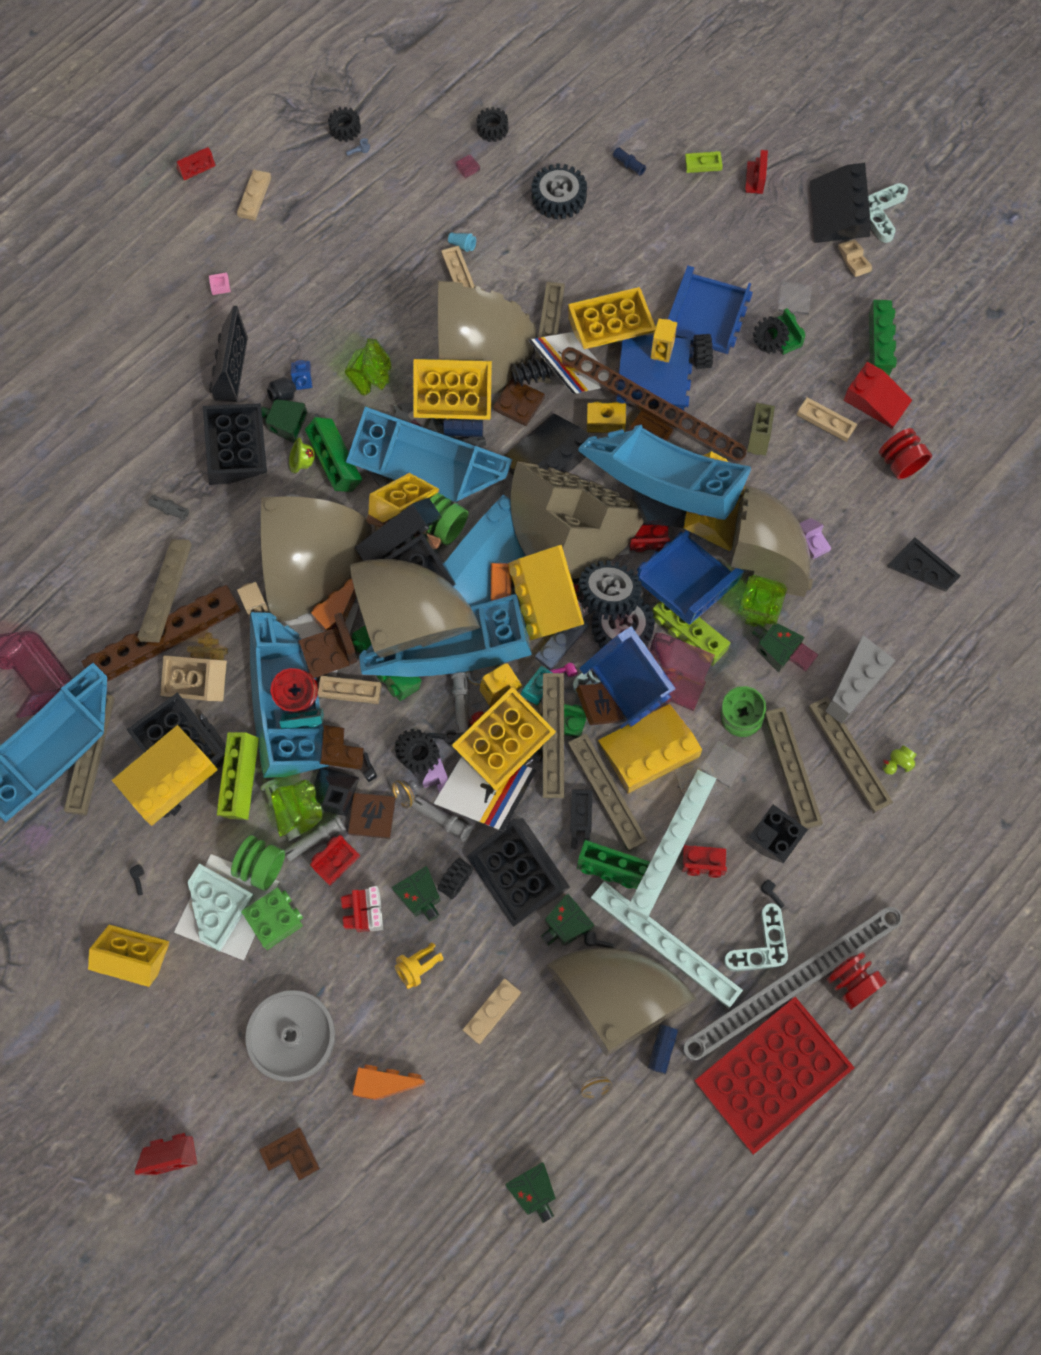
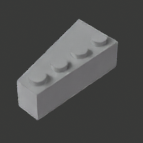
(861, 675)

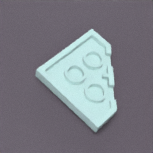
(216, 905)

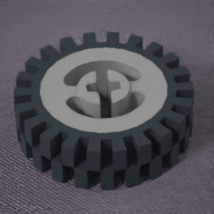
(560, 200)
(599, 580)
(641, 616)

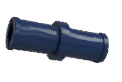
(629, 161)

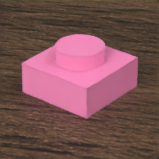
(219, 283)

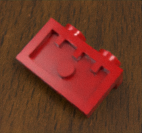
(195, 163)
(756, 174)
(649, 538)
(704, 861)

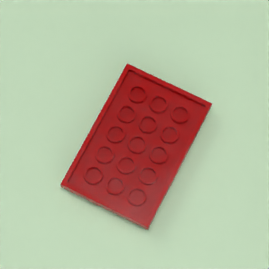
(774, 1075)

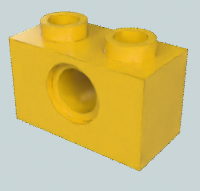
(663, 340)
(598, 424)

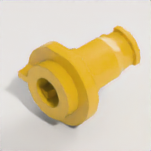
(410, 969)

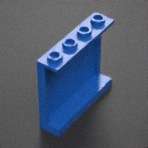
(709, 308)
(659, 377)
(686, 577)
(630, 676)

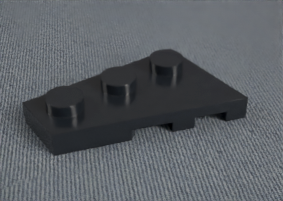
(924, 565)

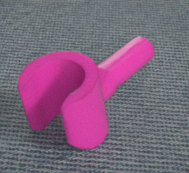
(569, 668)

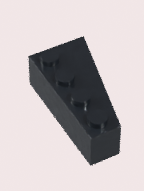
(399, 530)

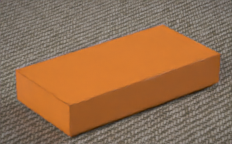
(500, 581)

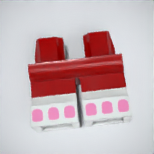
(366, 910)

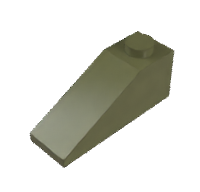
(761, 429)

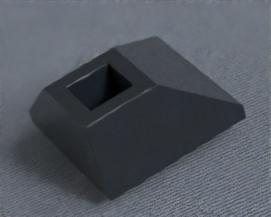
(335, 790)
(776, 835)

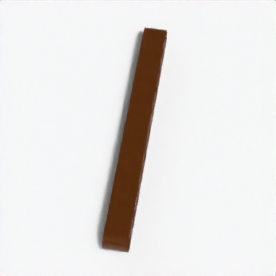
(659, 413)

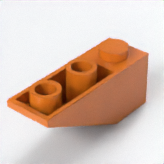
(336, 603)
(379, 1085)

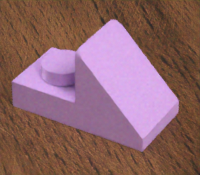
(816, 541)
(436, 776)

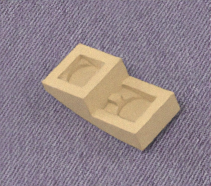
(853, 256)

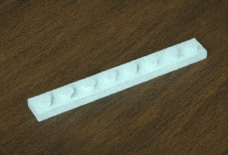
(671, 845)
(668, 946)

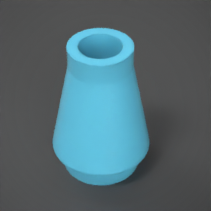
(465, 241)

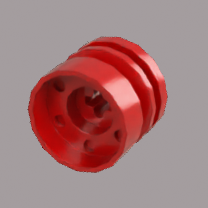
(905, 453)
(285, 698)
(856, 980)

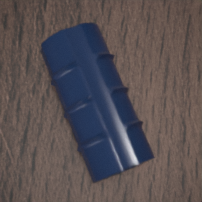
(463, 427)
(662, 1049)

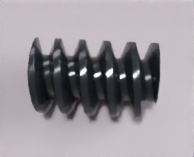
(530, 371)

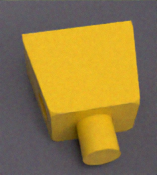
(498, 683)

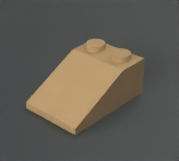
(193, 678)

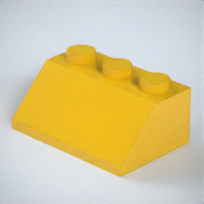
(399, 495)
(127, 955)

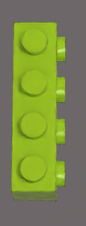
(696, 634)
(237, 776)

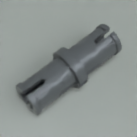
(168, 507)

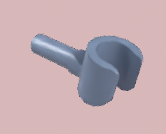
(364, 147)

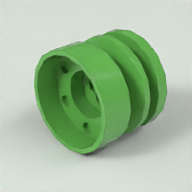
(452, 521)
(743, 700)
(257, 863)

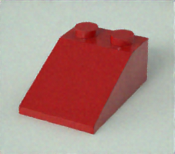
(877, 396)
(166, 1156)

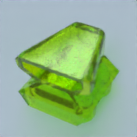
(369, 367)
(762, 601)
(296, 807)

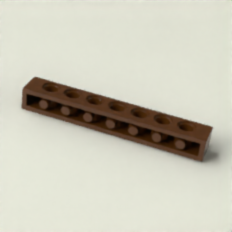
(172, 637)

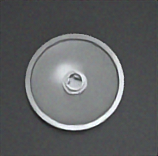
(290, 1036)

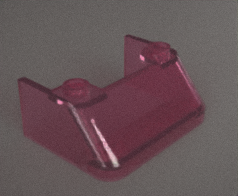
(35, 666)
(684, 666)

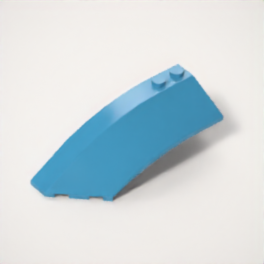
(400, 448)
(668, 471)
(488, 542)
(496, 642)
(52, 740)
(280, 750)

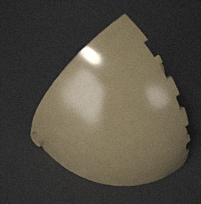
(483, 329)
(568, 511)
(771, 541)
(307, 551)
(408, 605)
(619, 993)

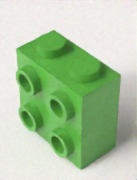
(273, 918)

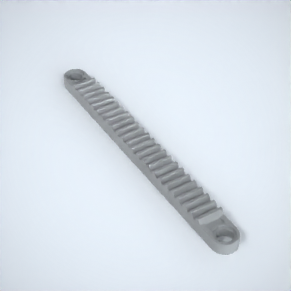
(792, 983)

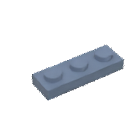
(559, 645)

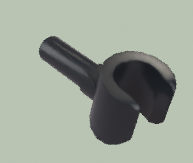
(443, 736)
(537, 756)
(369, 773)
(137, 871)
(767, 888)
(590, 940)

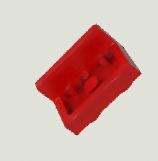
(334, 860)

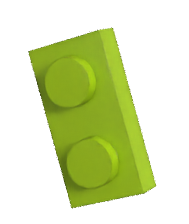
(703, 162)

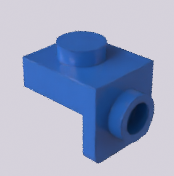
(301, 374)

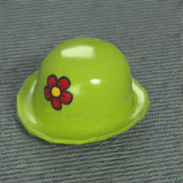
(300, 456)

